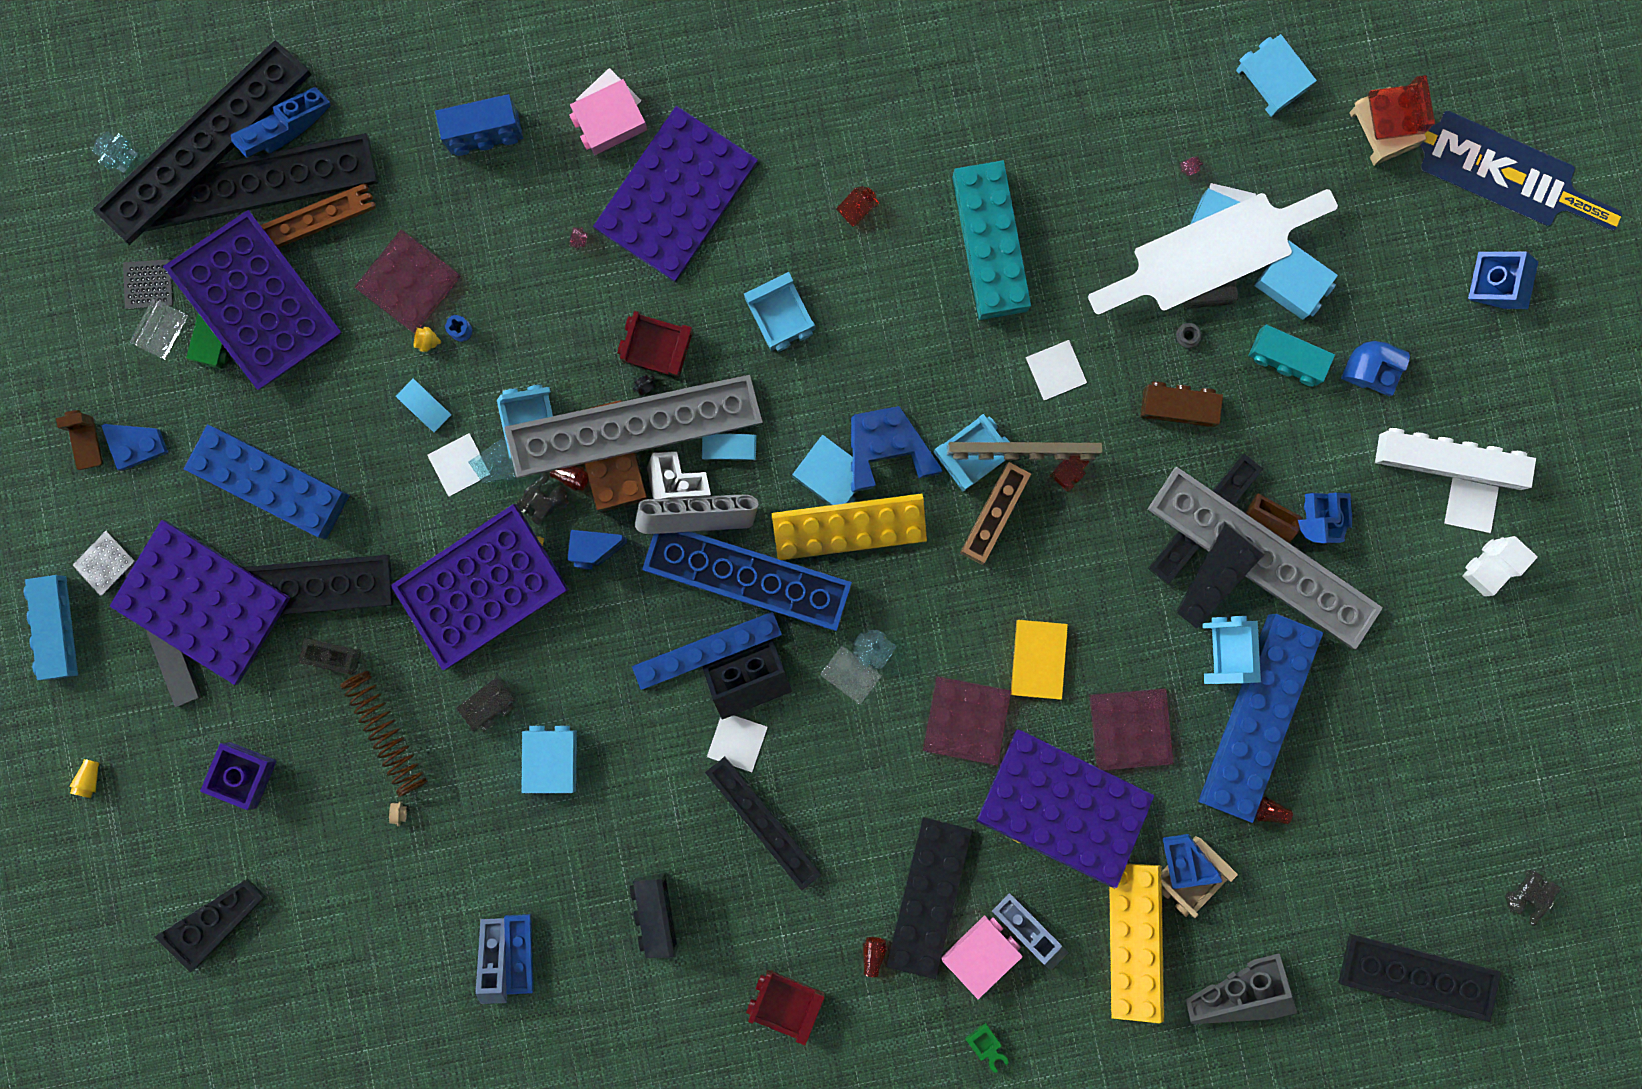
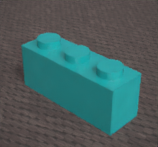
(1291, 356)

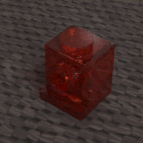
(1069, 471)

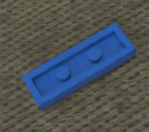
(518, 954)

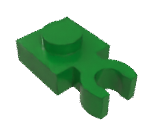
(985, 1045)

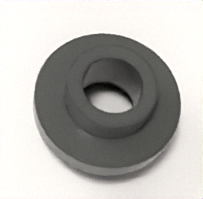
(1194, 330)

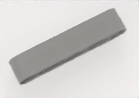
(696, 514)

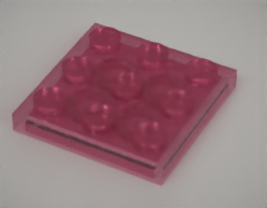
(407, 281)
(966, 720)
(1131, 729)

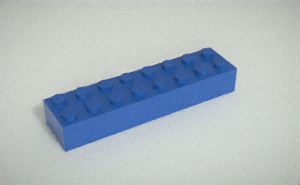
(748, 577)
(1261, 719)

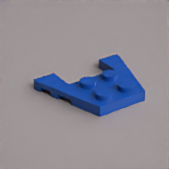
(885, 436)

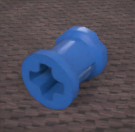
(451, 328)

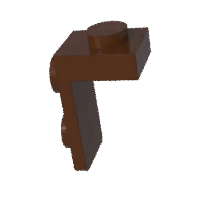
(82, 438)

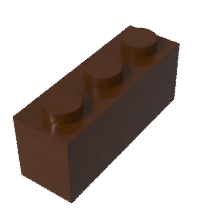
(1181, 404)

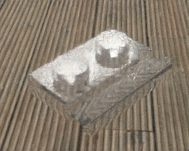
(158, 328)
(850, 675)

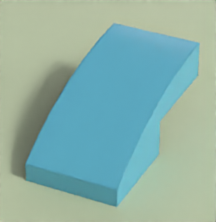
(423, 405)
(729, 447)

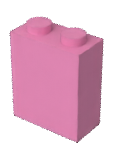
(607, 117)
(982, 956)

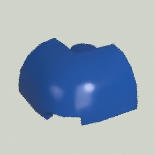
(1376, 366)
(1326, 517)

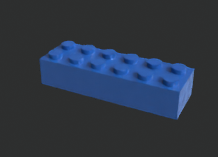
(266, 482)

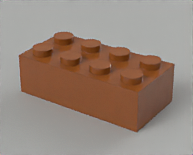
(616, 481)

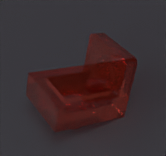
(857, 205)

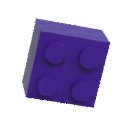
(238, 776)

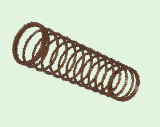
(356, 681)

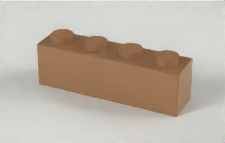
(995, 513)

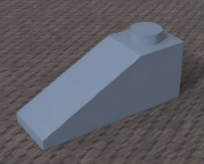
(1030, 932)
(491, 962)

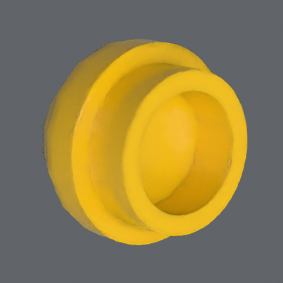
(425, 339)

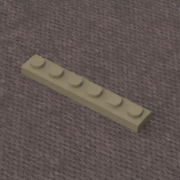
(1013, 450)

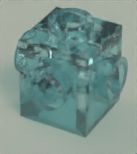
(114, 151)
(873, 649)

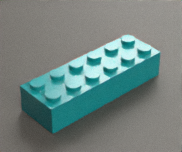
(991, 240)

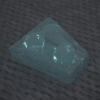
(494, 463)

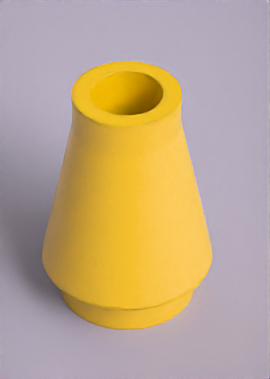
(86, 779)

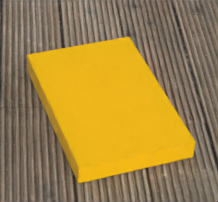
(1039, 659)

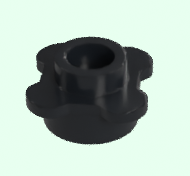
(644, 384)

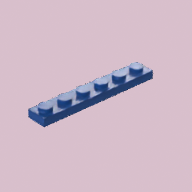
(706, 650)

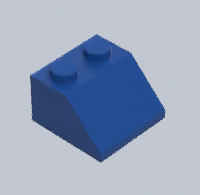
(1503, 279)
(593, 548)

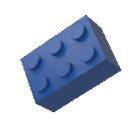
(479, 125)

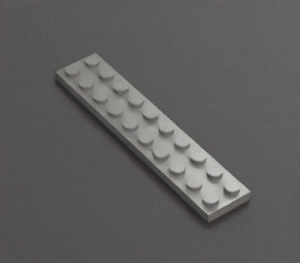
(632, 426)
(1282, 569)

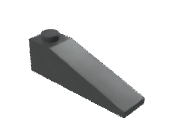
(1251, 994)

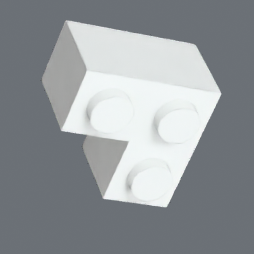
(669, 482)
(1498, 563)

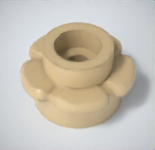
(397, 813)

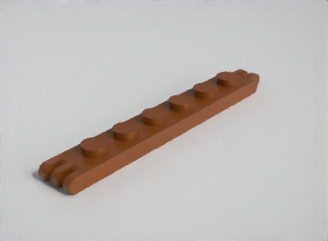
(319, 216)

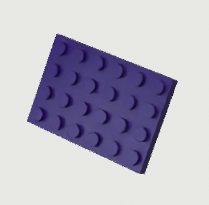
(675, 194)
(252, 300)
(479, 587)
(199, 602)
(1065, 808)

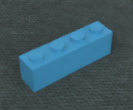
(50, 627)

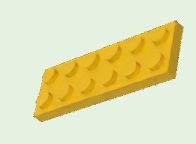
(849, 527)
(1137, 945)

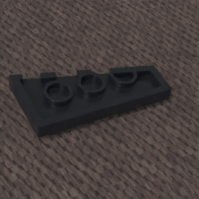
(1223, 568)
(203, 931)

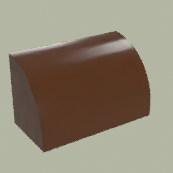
(1274, 517)

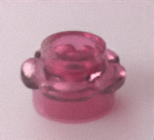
(1191, 165)
(577, 238)

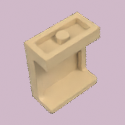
(1384, 148)
(1191, 899)

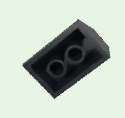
(746, 679)
(654, 916)

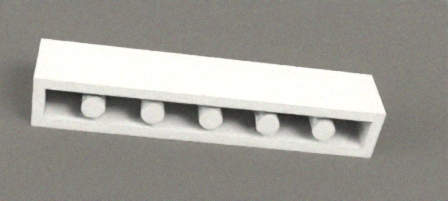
(1455, 460)

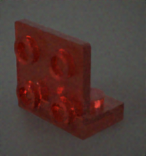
(1402, 110)

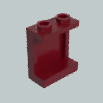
(655, 345)
(785, 1006)

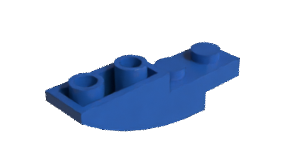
(286, 123)

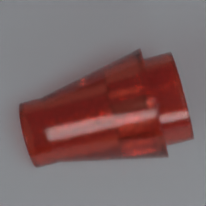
(572, 477)
(1273, 812)
(873, 955)

